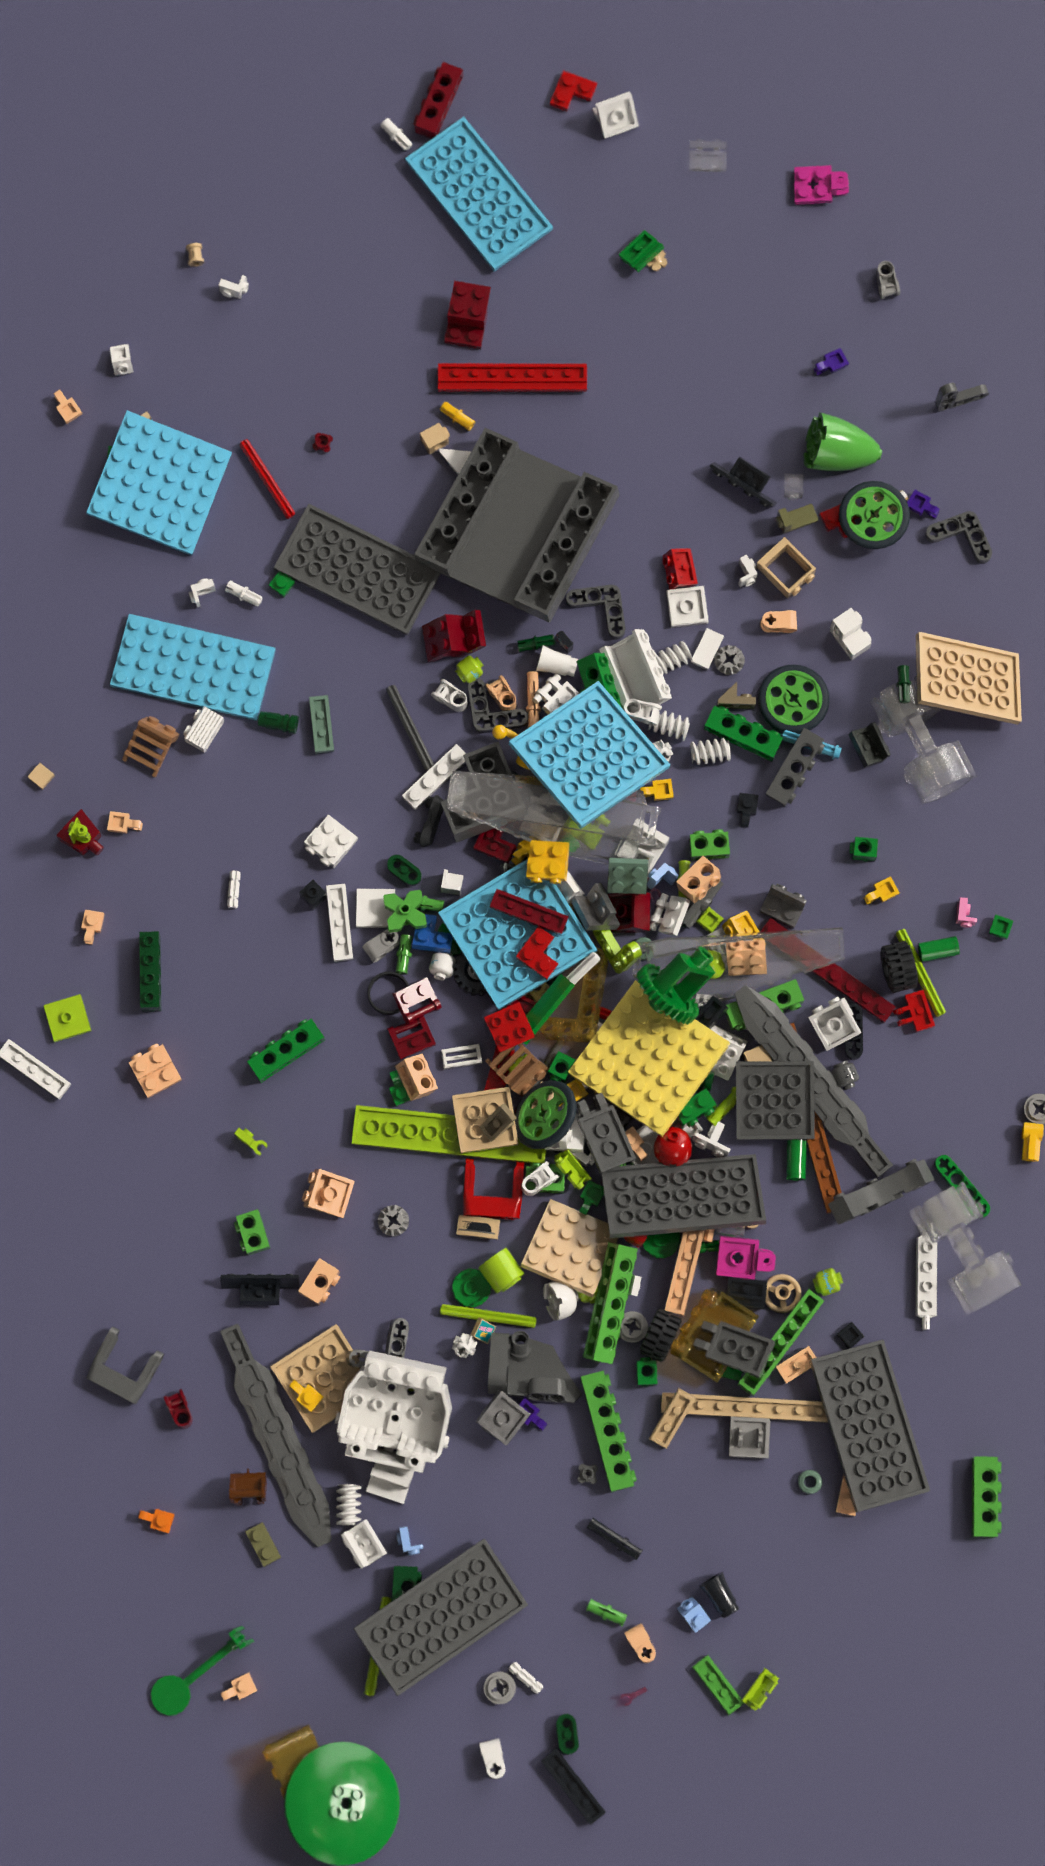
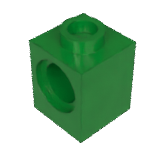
(870, 843)
(565, 1060)
(641, 1379)

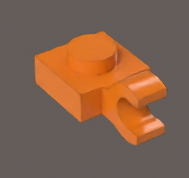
(159, 1520)

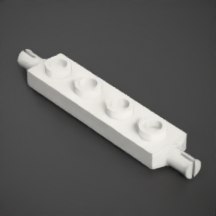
(926, 1282)

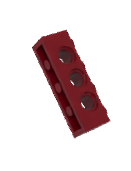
(431, 126)

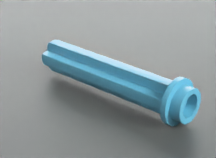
(830, 750)

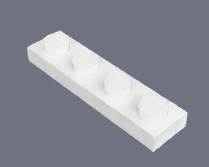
(434, 777)
(339, 922)
(34, 1069)

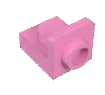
(962, 910)

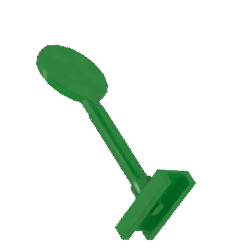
(172, 1693)

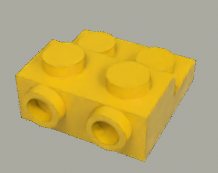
(548, 861)

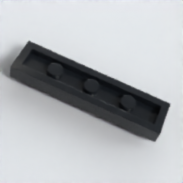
(573, 1786)

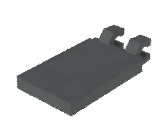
(604, 1134)
(736, 1348)

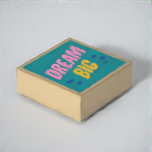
(482, 1330)

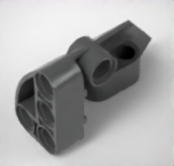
(528, 1370)

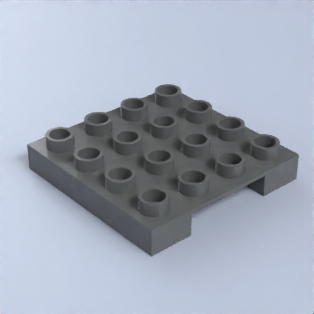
(516, 526)

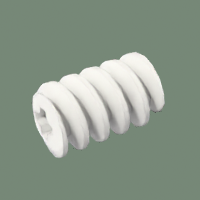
(673, 657)
(671, 725)
(710, 751)
(348, 1504)

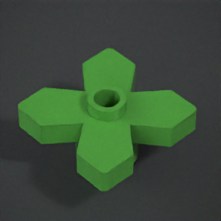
(405, 911)

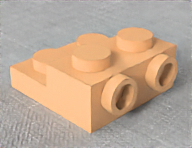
(746, 957)
(154, 1070)
(328, 1193)

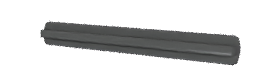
(410, 727)

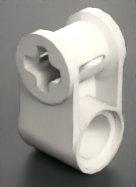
(447, 693)
(643, 712)
(542, 1177)
(492, 1754)

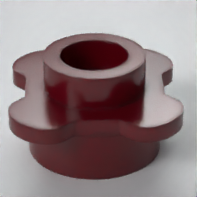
(319, 437)

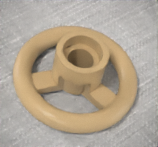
(794, 1284)

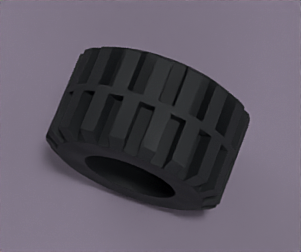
(899, 966)
(660, 1335)

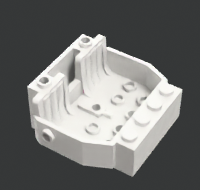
(369, 1408)

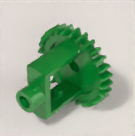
(672, 997)

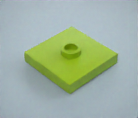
(67, 1018)

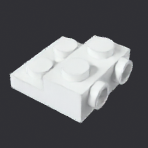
(330, 842)
(834, 1023)

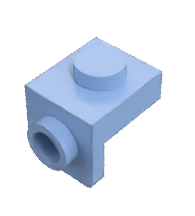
(664, 872)
(403, 1538)
(693, 1614)

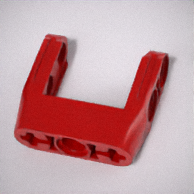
(492, 1206)

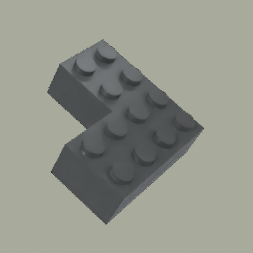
(483, 760)

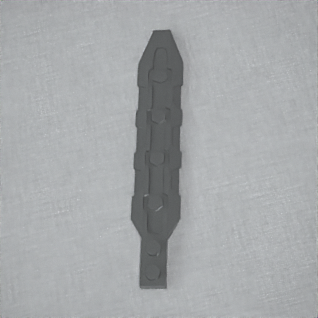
(831, 1104)
(279, 1441)

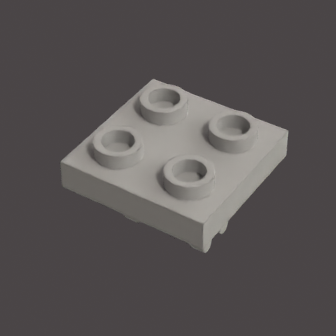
(749, 1437)

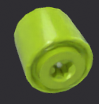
(501, 1271)

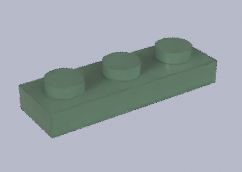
(321, 724)

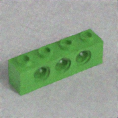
(789, 990)
(979, 1527)

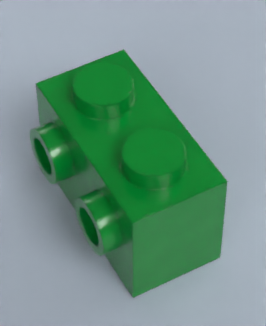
(698, 1106)

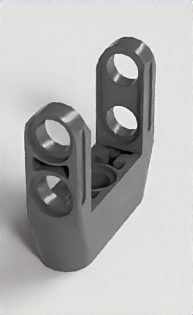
(115, 1381)

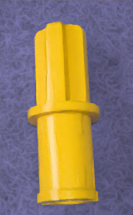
(457, 416)

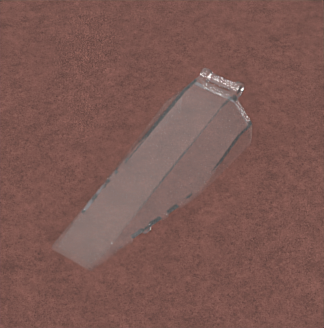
(530, 812)
(785, 955)

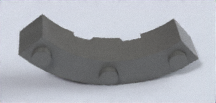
(880, 1192)

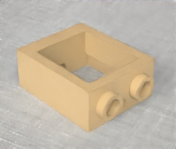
(773, 554)

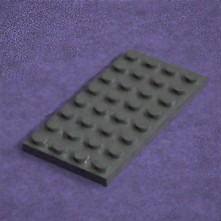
(357, 569)
(683, 1197)
(869, 1425)
(440, 1617)

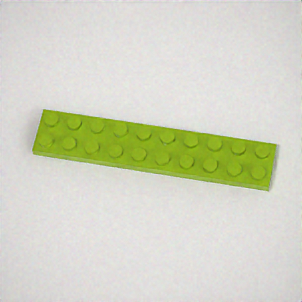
(427, 1134)

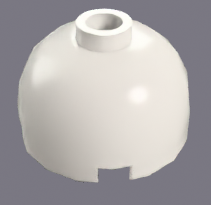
(561, 1300)

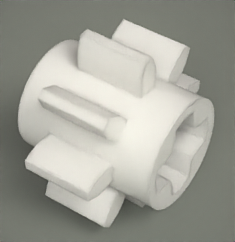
(664, 749)
(464, 1345)

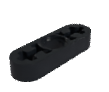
(859, 1046)

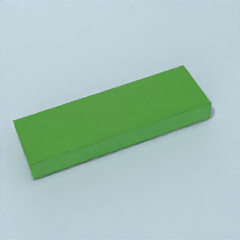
(718, 1685)

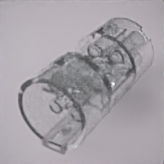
(937, 769)
(947, 1217)

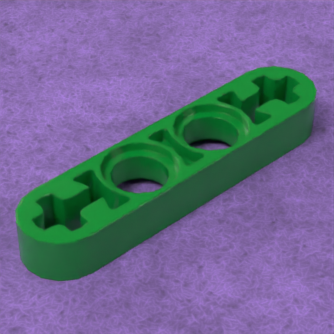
(969, 1185)

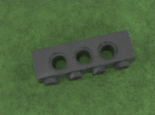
(806, 739)

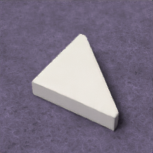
(455, 458)

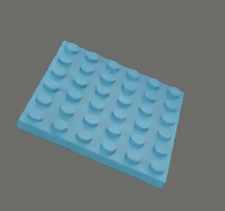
(159, 483)
(589, 754)
(494, 938)

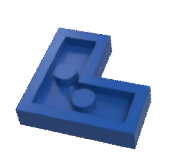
(431, 940)

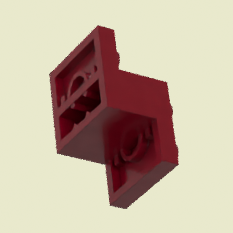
(467, 314)
(454, 635)

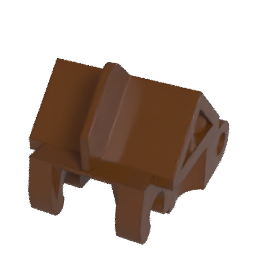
(247, 1485)

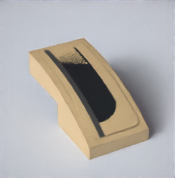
(478, 1227)

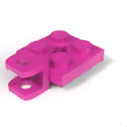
(828, 185)
(752, 1258)

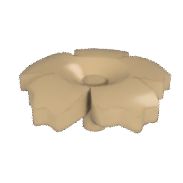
(658, 262)

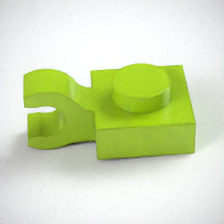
(246, 1137)

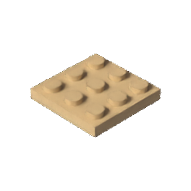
(473, 1110)

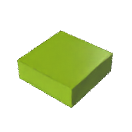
(710, 920)

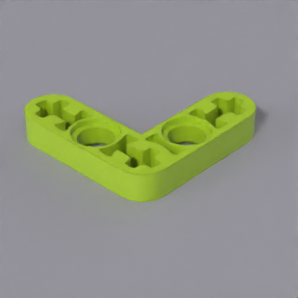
(619, 958)

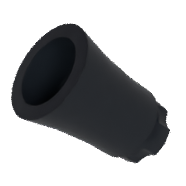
(720, 1594)

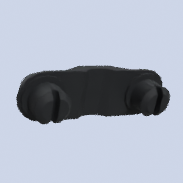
(430, 827)

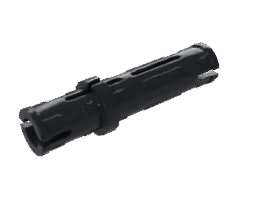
(635, 1552)

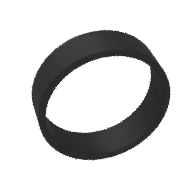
(374, 980)

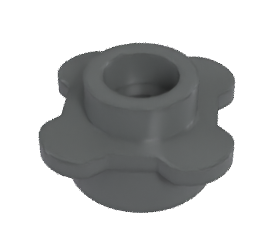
(584, 1469)

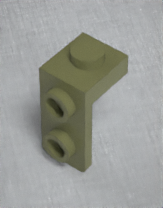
(796, 518)

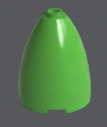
(838, 445)

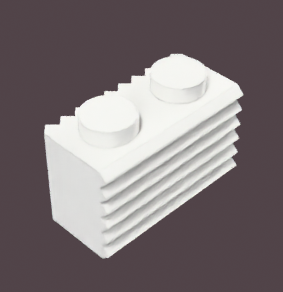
(203, 729)

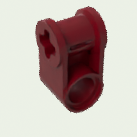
(177, 1406)

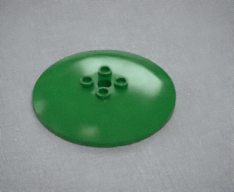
(315, 1807)

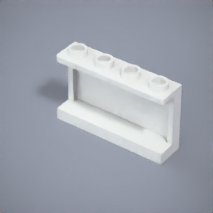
(636, 670)

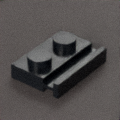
(747, 1292)

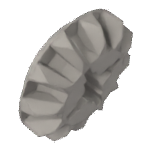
(728, 668)
(1029, 1109)
(402, 1218)
(641, 1323)
(490, 1684)

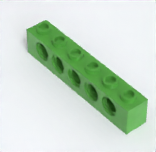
(603, 1310)
(784, 1339)
(615, 1481)

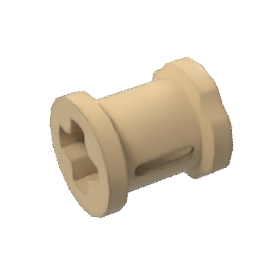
(194, 253)

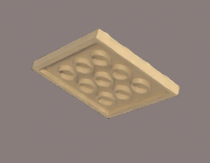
(569, 1248)
(325, 1369)

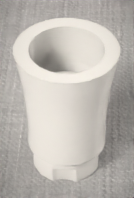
(556, 662)

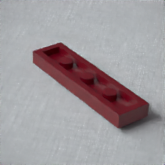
(529, 911)

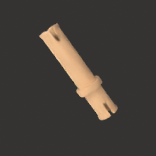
(532, 708)

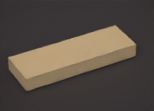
(672, 1418)

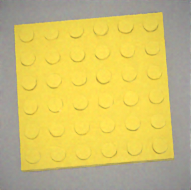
(648, 1061)

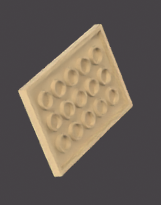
(968, 678)

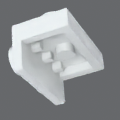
(363, 1544)

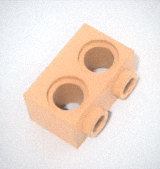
(695, 876)
(416, 1077)

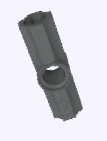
(695, 910)

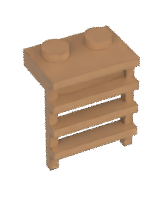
(156, 734)
(525, 1073)

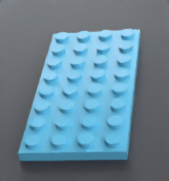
(479, 194)
(193, 667)

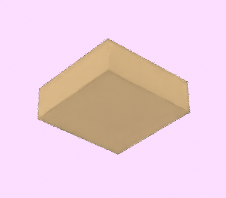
(41, 776)

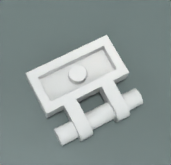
(562, 695)
(673, 916)

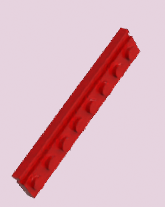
(511, 377)

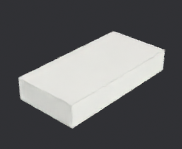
(707, 649)

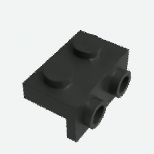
(870, 745)

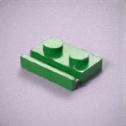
(641, 251)

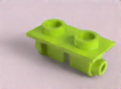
(78, 832)
(568, 1164)
(764, 1683)

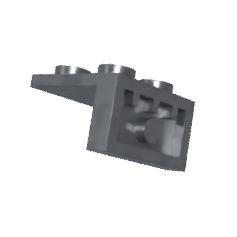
(783, 905)

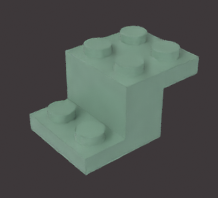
(627, 875)

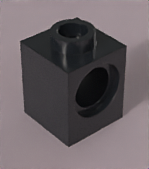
(313, 894)

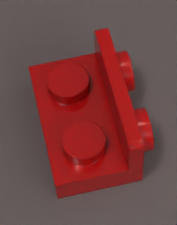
(679, 568)

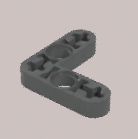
(949, 397)
(962, 527)
(609, 603)
(484, 714)
(392, 1331)

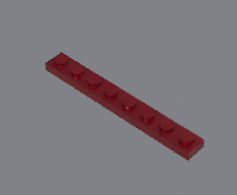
(847, 984)

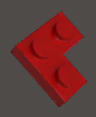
(570, 86)
(533, 953)

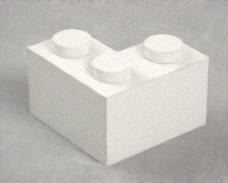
(848, 633)

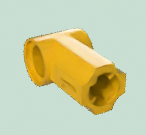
(1032, 1135)

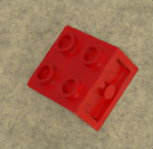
(509, 1027)

